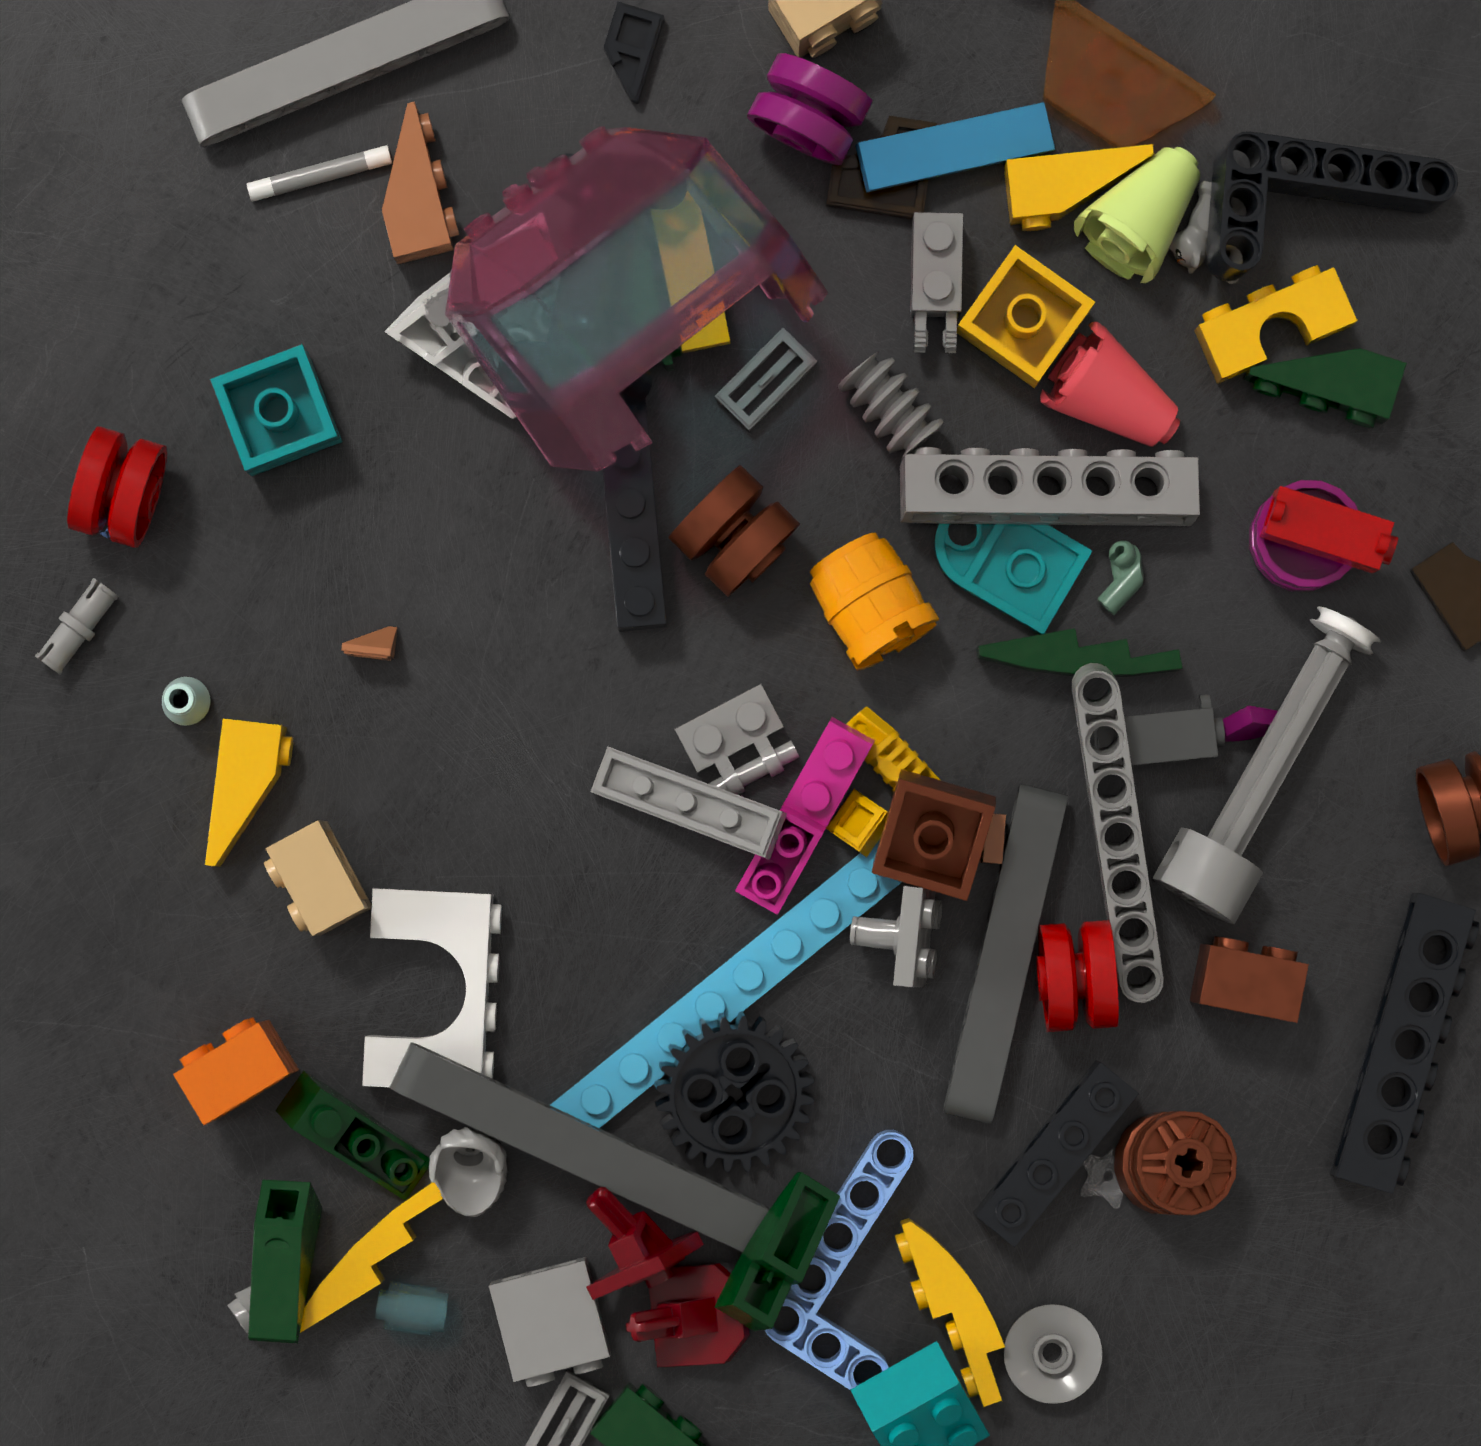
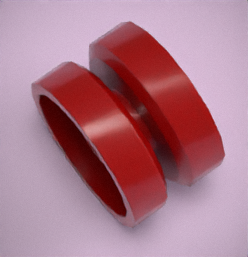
(117, 486)
(1073, 976)

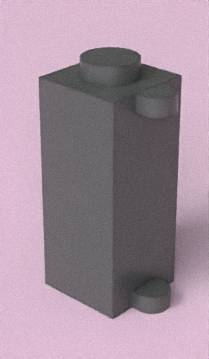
(1169, 735)

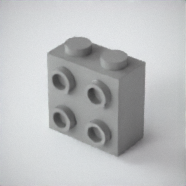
(550, 1322)

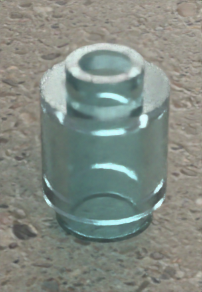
(412, 1308)

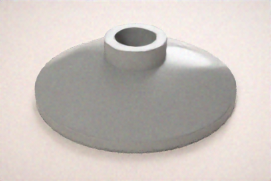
(1057, 1379)

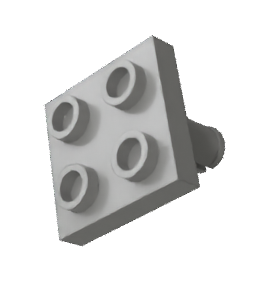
(906, 936)

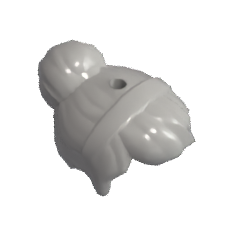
(469, 1170)

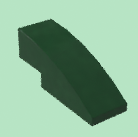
(778, 1253)

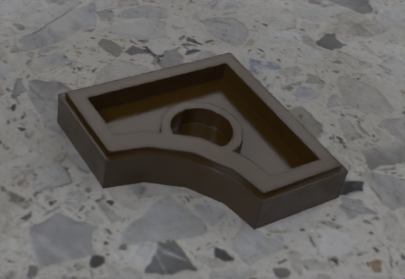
(901, 201)
(1454, 590)

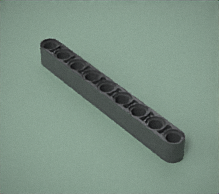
(577, 1147)

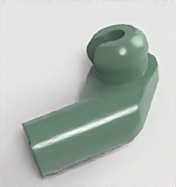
(1126, 573)

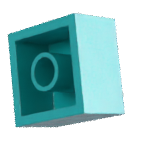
(276, 410)
(920, 1403)

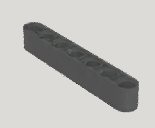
(1005, 954)

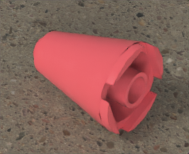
(1110, 390)

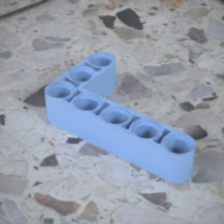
(833, 1263)

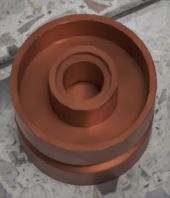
(745, 541)

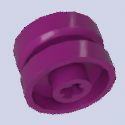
(809, 108)
(1289, 566)

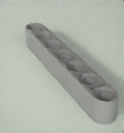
(335, 64)
(1117, 809)

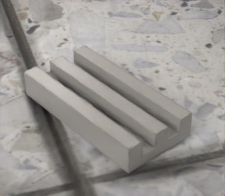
(736, 409)
(584, 1388)

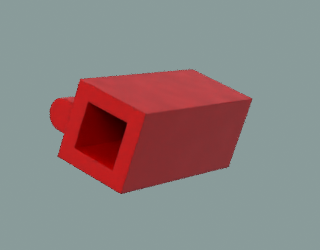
(1329, 530)

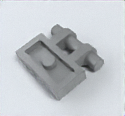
(732, 728)

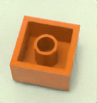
(235, 1071)

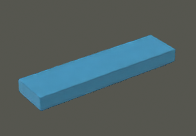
(955, 147)

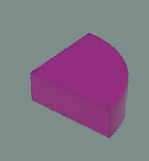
(1248, 723)

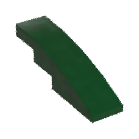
(1061, 655)

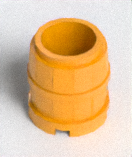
(871, 600)

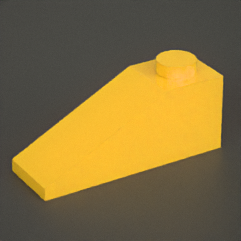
(1056, 184)
(245, 774)

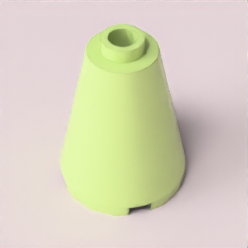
(1141, 214)

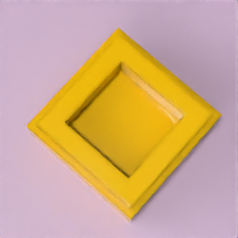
(859, 823)

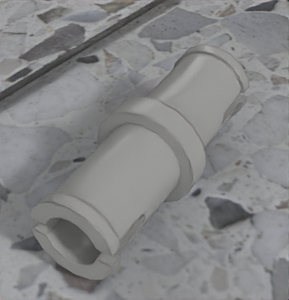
(76, 626)

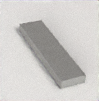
(688, 802)

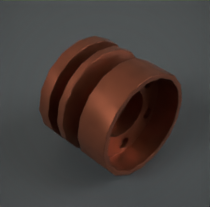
(1452, 807)
(1148, 1167)

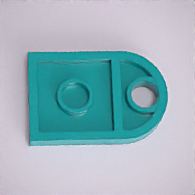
(1014, 568)

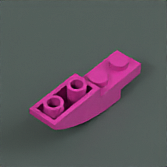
(808, 812)

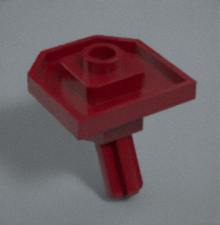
(637, 1246)
(685, 1319)

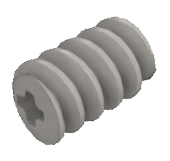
(890, 405)

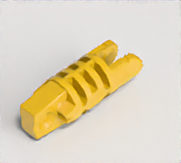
(888, 751)

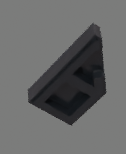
(632, 45)

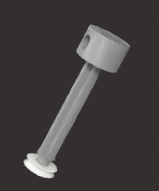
(1211, 868)

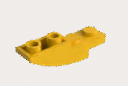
(946, 1290)

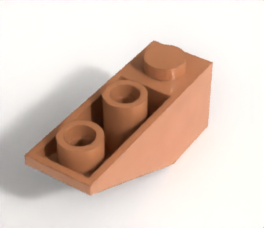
(412, 200)

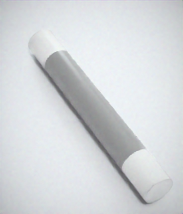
(319, 173)

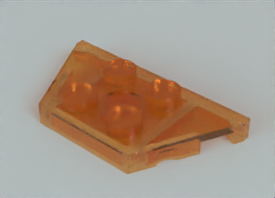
(1113, 80)

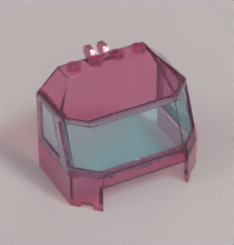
(608, 276)

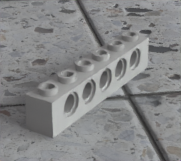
(926, 502)

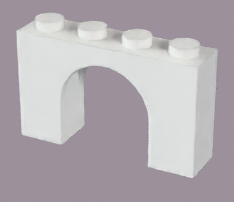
(464, 928)

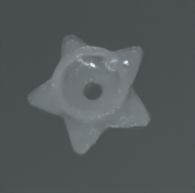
(1095, 1182)

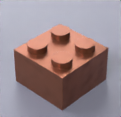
(934, 834)
(1248, 981)

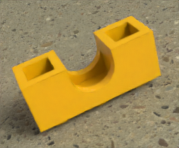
(1312, 304)

